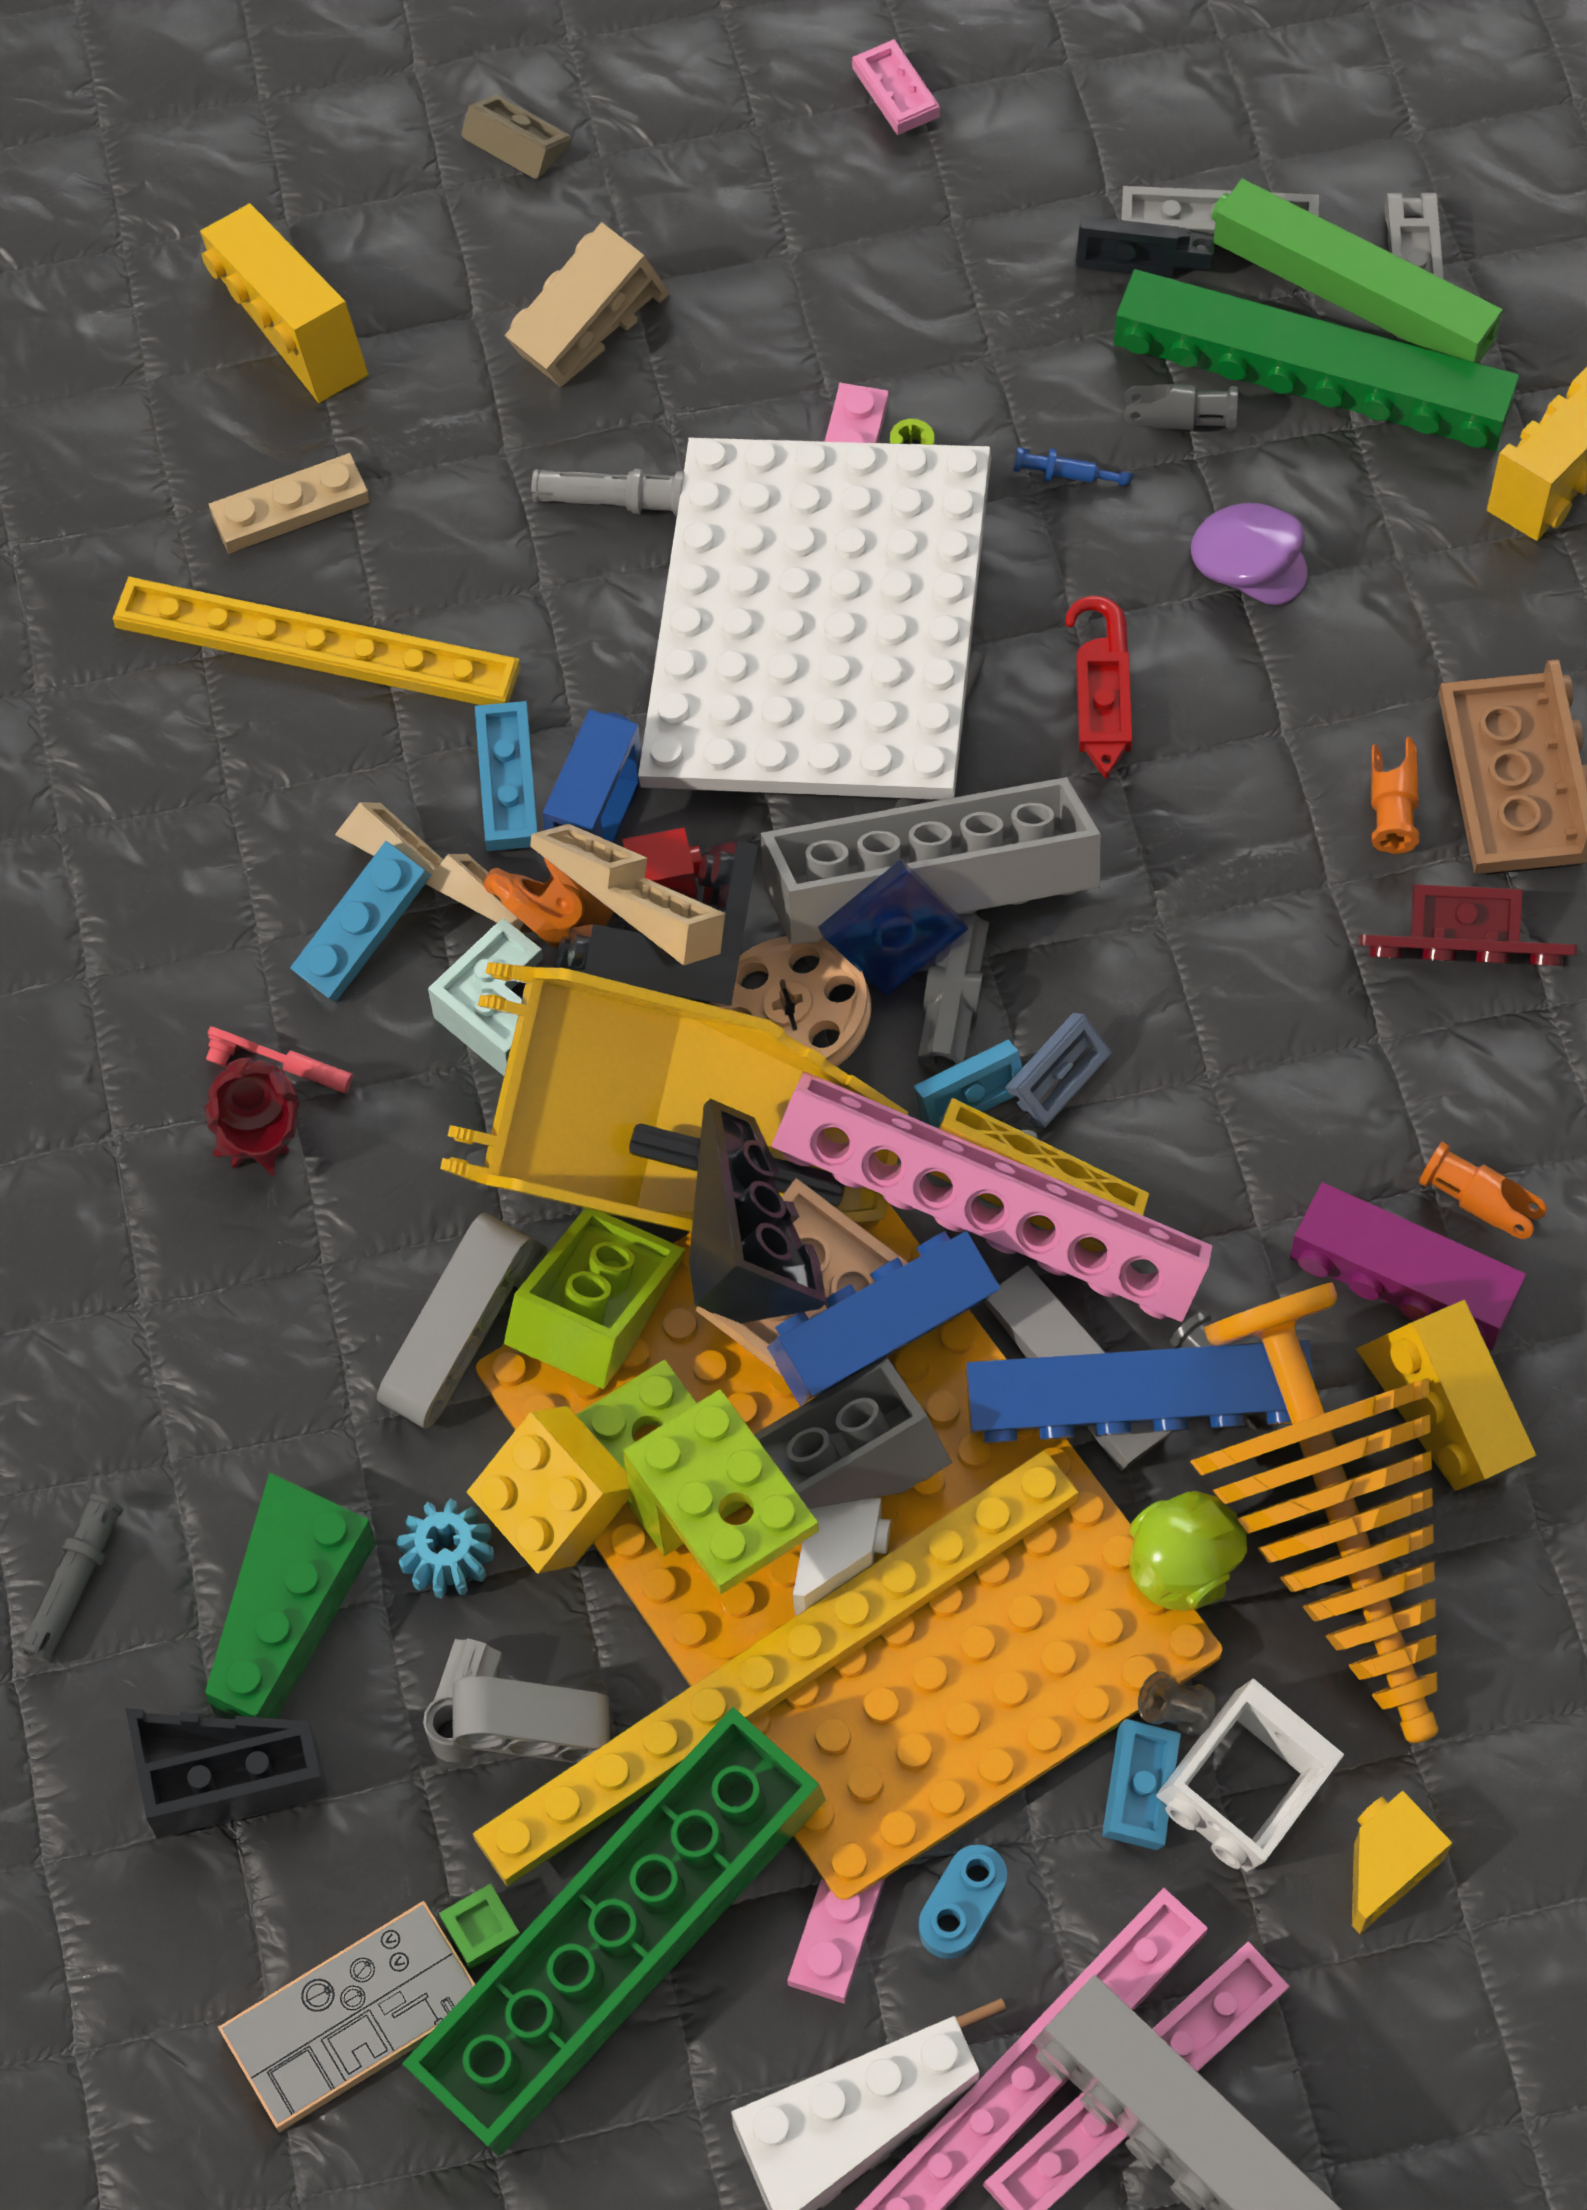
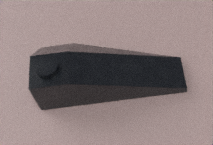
(743, 1234)

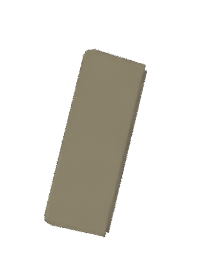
(514, 135)

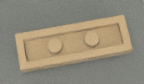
(289, 503)

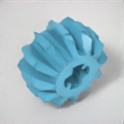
(446, 1566)

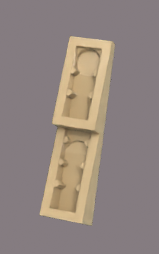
(454, 876)
(617, 878)

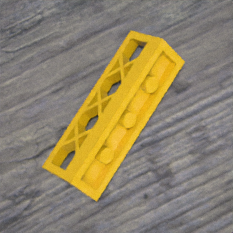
(1027, 1150)

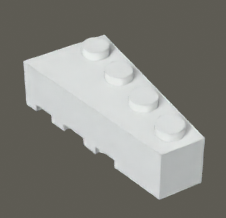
(849, 2119)

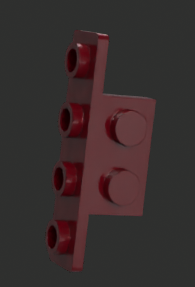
(1466, 920)

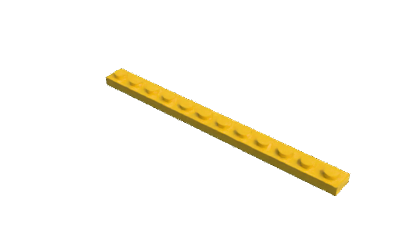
(776, 1666)

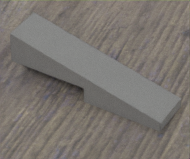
(1048, 1329)

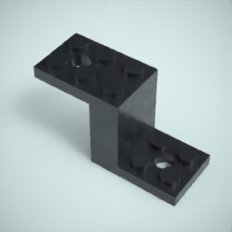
(640, 962)

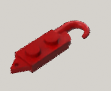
(1103, 686)

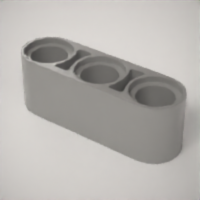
(529, 1719)

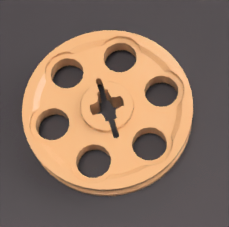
(808, 992)

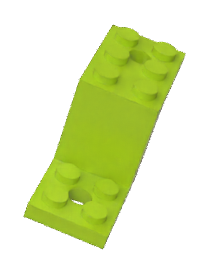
(696, 1474)

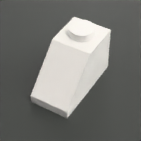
(840, 1550)

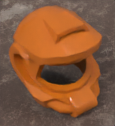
(548, 906)

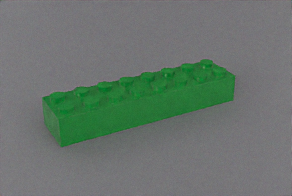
(615, 1931)

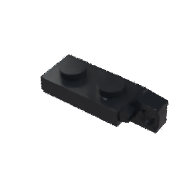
(1141, 246)

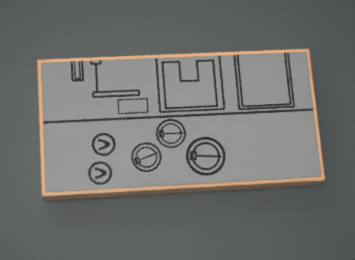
(348, 2016)

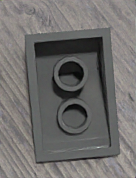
(856, 1440)

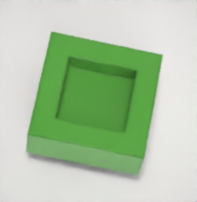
(480, 1926)

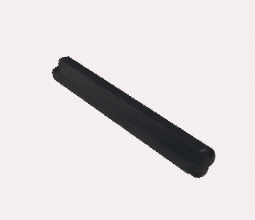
(683, 1152)

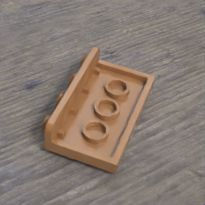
(1518, 769)

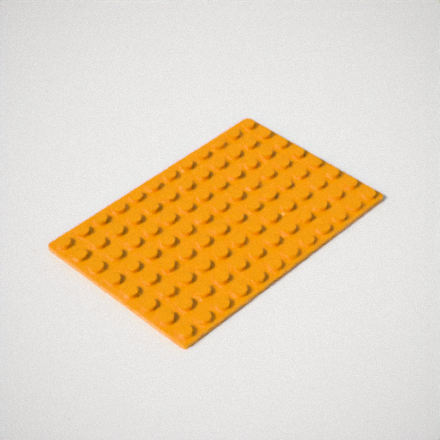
(961, 1693)

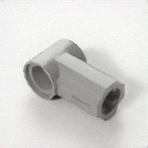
(465, 1660)

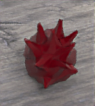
(252, 1112)

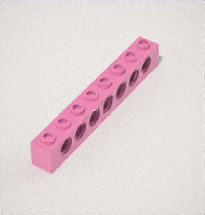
(976, 1171)

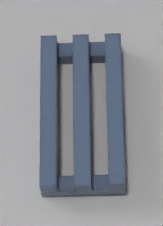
(1053, 1063)

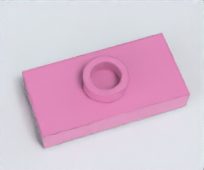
(896, 87)

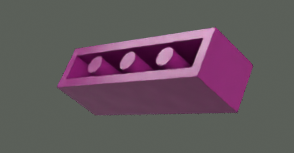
(1402, 1262)

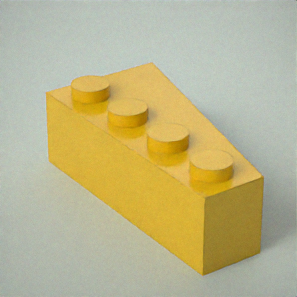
(286, 301)
(1546, 468)

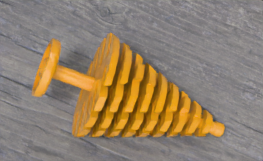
(1335, 1493)

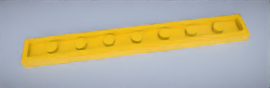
(316, 643)

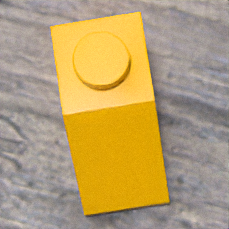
(1391, 1856)

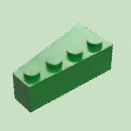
(286, 1596)

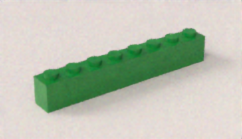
(1315, 360)

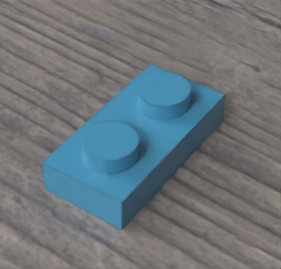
(974, 1082)
(1140, 1767)

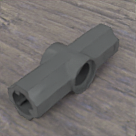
(953, 998)

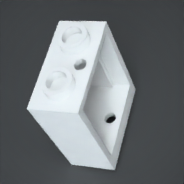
(1287, 1737)

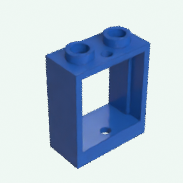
(598, 777)

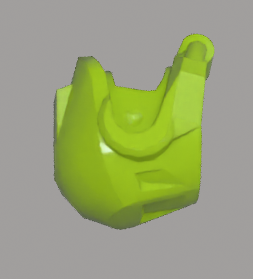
(1185, 1550)

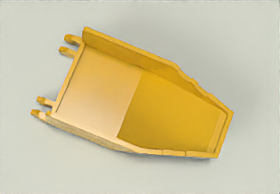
(615, 1055)

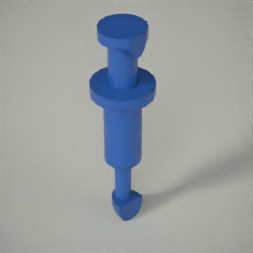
(1066, 468)

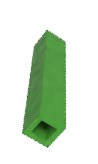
(1354, 273)

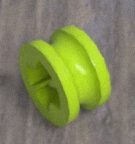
(912, 429)

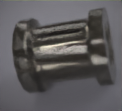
(1185, 1706)

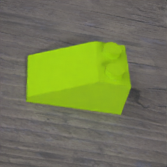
(592, 1296)

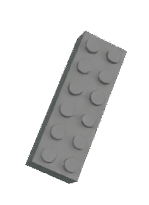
(966, 848)
(1168, 2109)

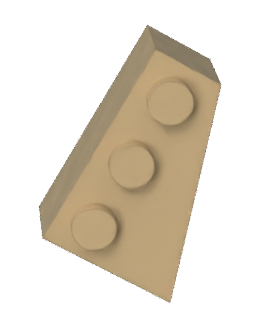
(584, 305)

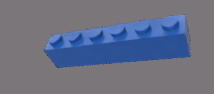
(1124, 1390)

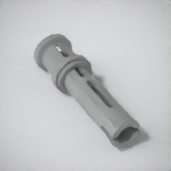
(634, 490)

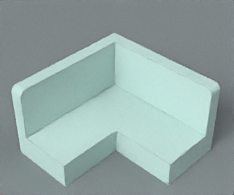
(458, 990)

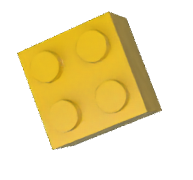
(551, 1489)

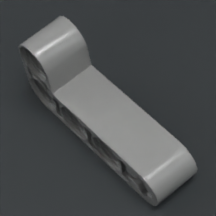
(457, 1318)

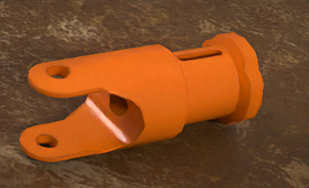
(1395, 799)
(1483, 1192)

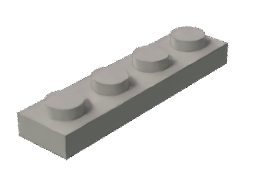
(1188, 207)

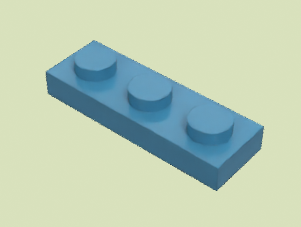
(506, 775)
(360, 921)

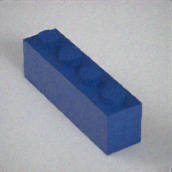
(883, 1316)

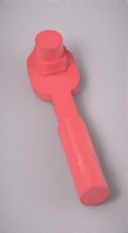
(224, 1044)

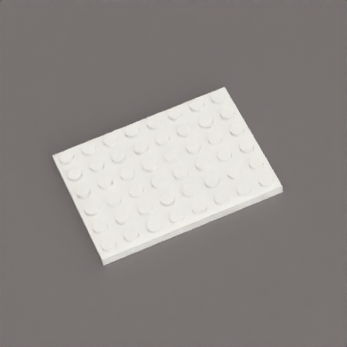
(818, 619)

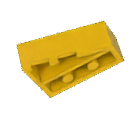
(1469, 1408)

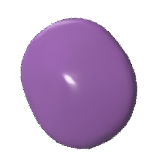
(1253, 551)

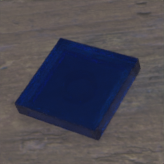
(893, 927)

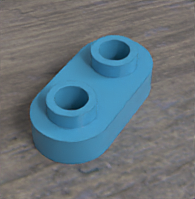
(964, 1899)

